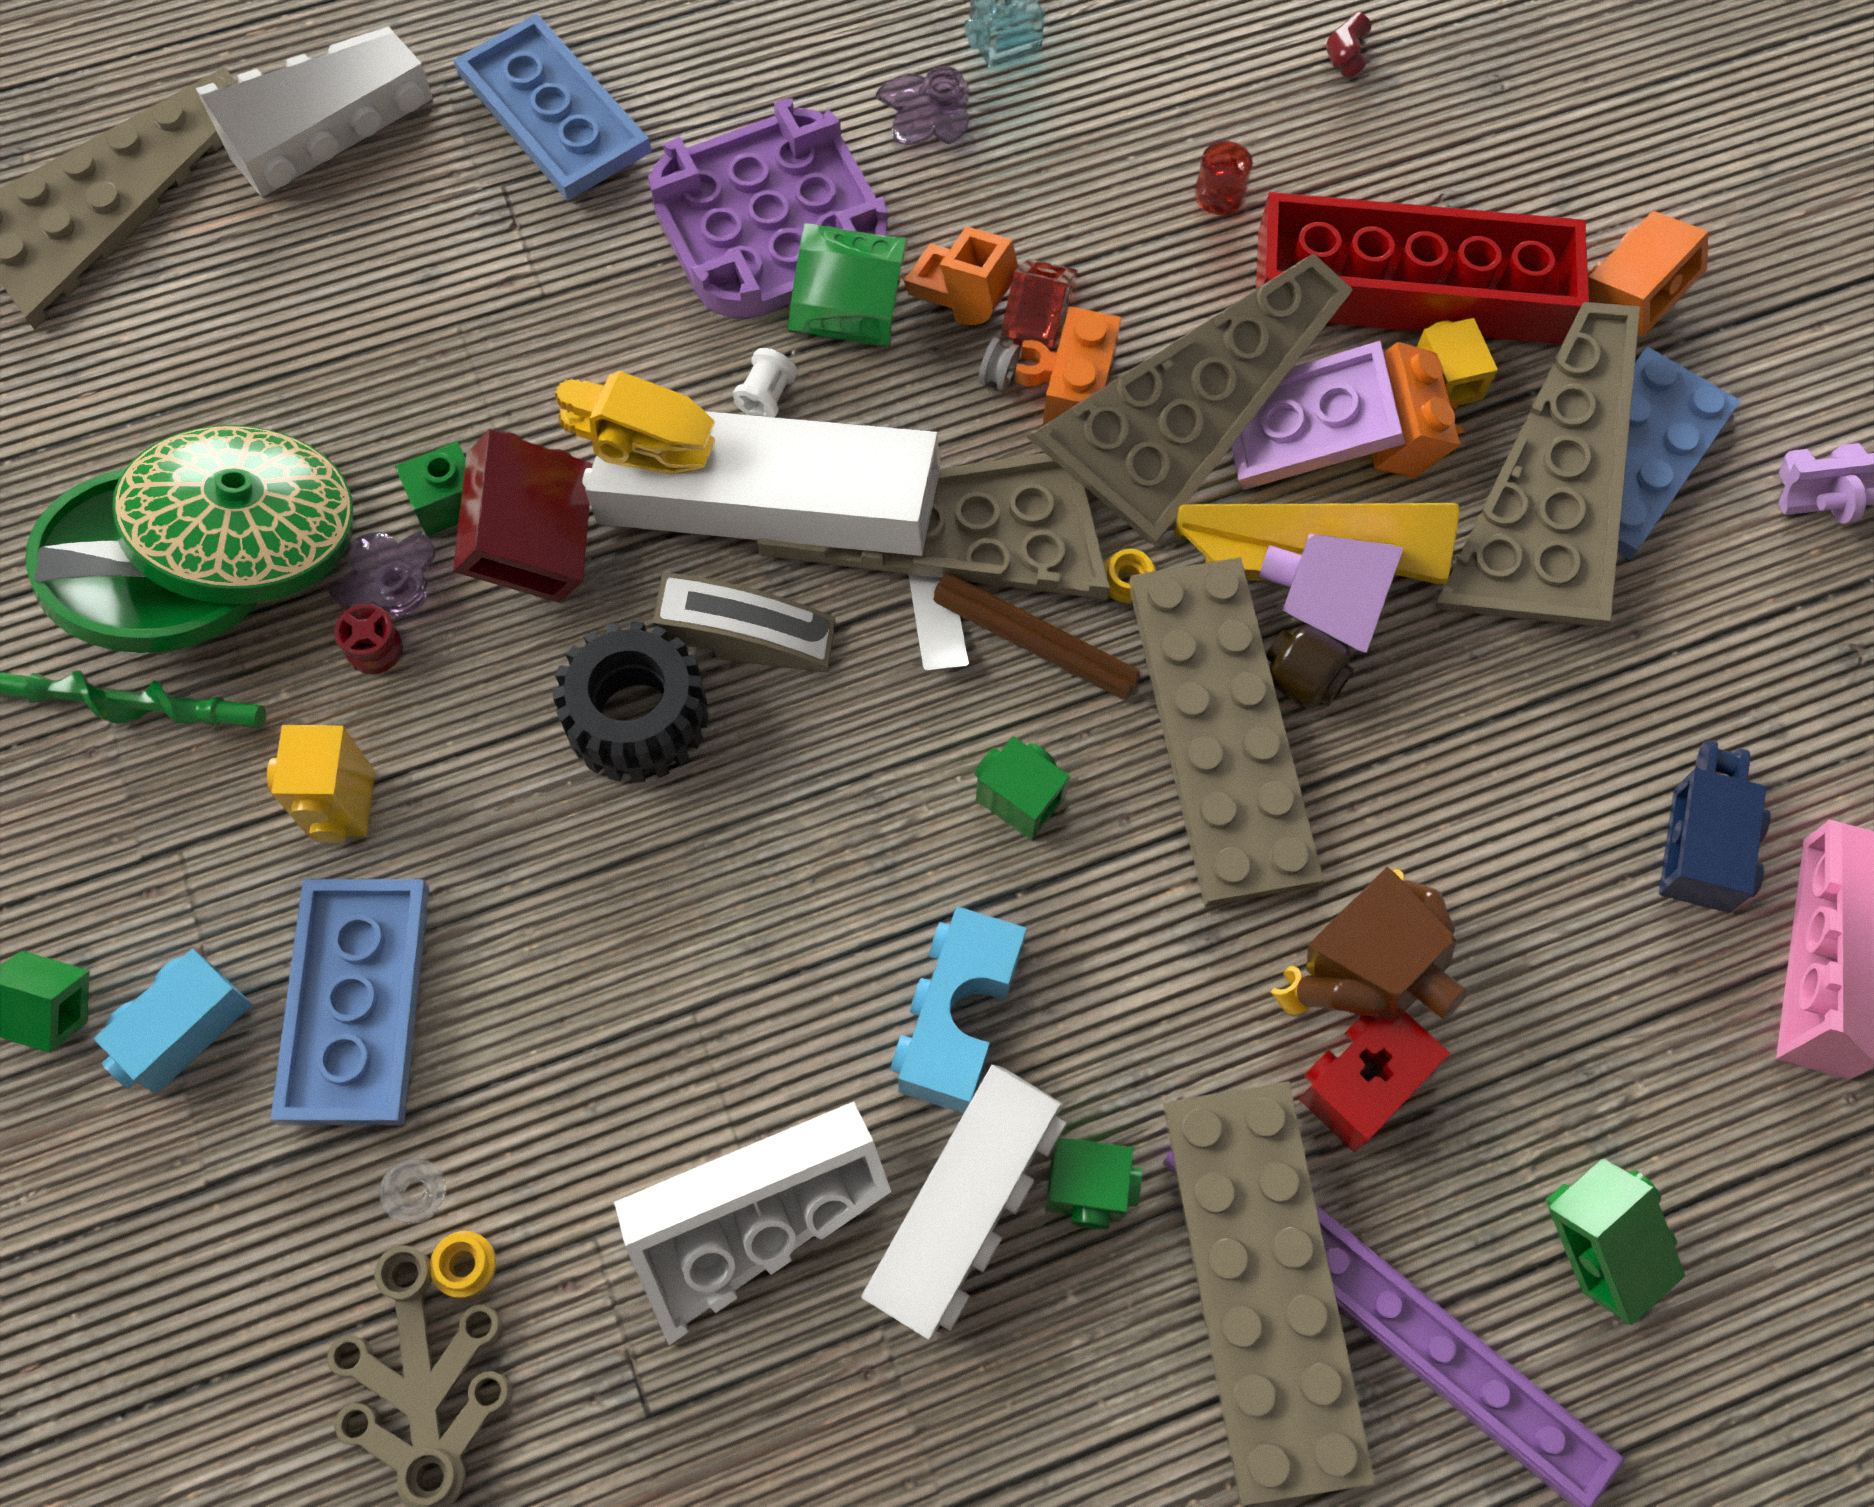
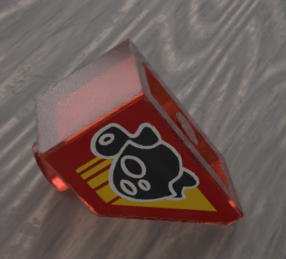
(1038, 302)

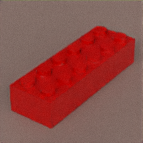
(1434, 263)

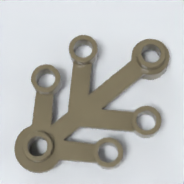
(421, 1389)

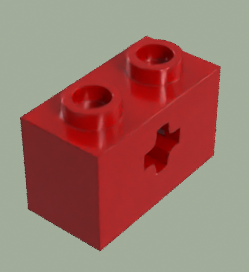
(1357, 1107)

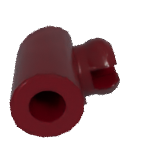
(1344, 45)

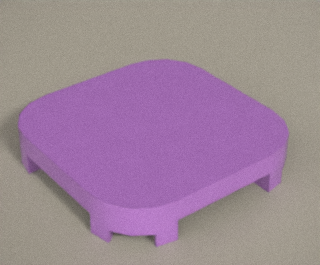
(743, 201)

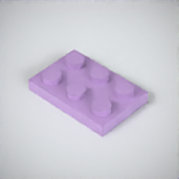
(1321, 418)

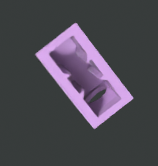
(1335, 584)

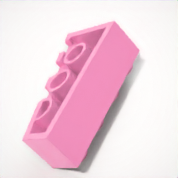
(1831, 956)

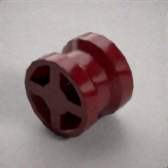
(368, 624)

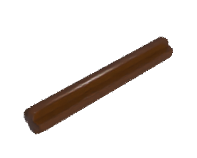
(1036, 636)

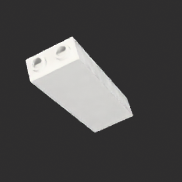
(786, 485)

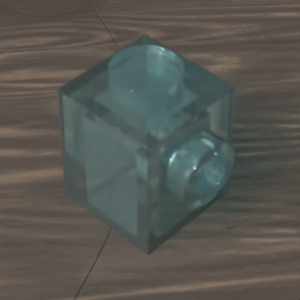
(1005, 28)

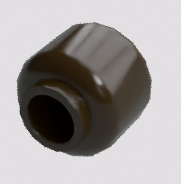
(1309, 666)

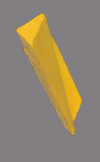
(1247, 530)

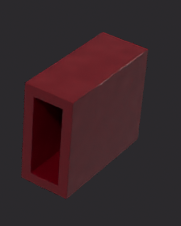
(523, 516)

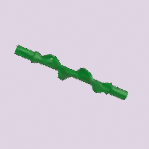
(126, 706)

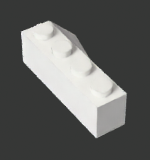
(314, 107)
(962, 1202)
(747, 1213)

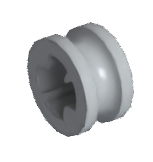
(999, 364)

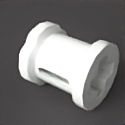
(765, 383)

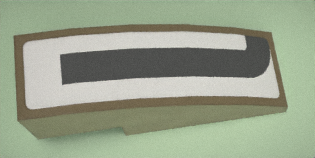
(744, 623)

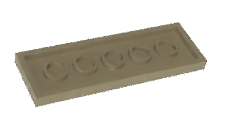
(1224, 732)
(1267, 1295)

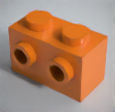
(1651, 268)

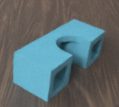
(973, 958)

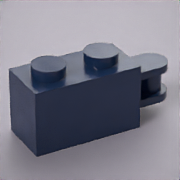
(1715, 832)

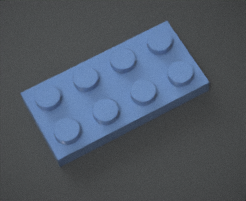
(552, 106)
(1669, 431)
(351, 1003)

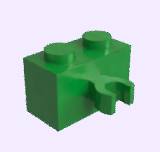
(1617, 1239)

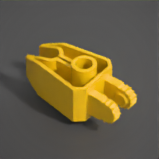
(637, 423)

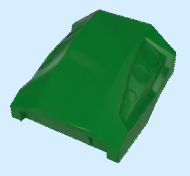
(846, 284)

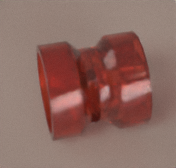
(1223, 177)

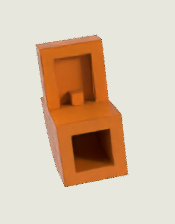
(966, 277)

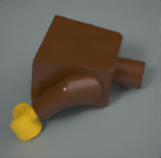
(1380, 955)

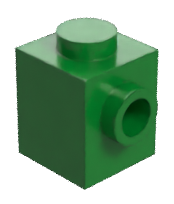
(435, 487)
(1021, 785)
(42, 1000)
(1092, 1182)

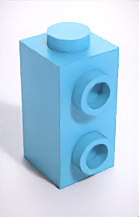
(170, 1023)

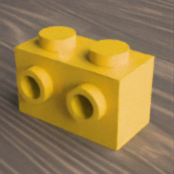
(322, 781)

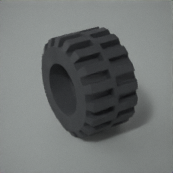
(622, 661)

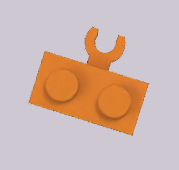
(1079, 365)
(1423, 412)

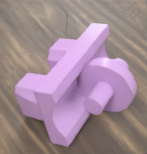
(1835, 484)

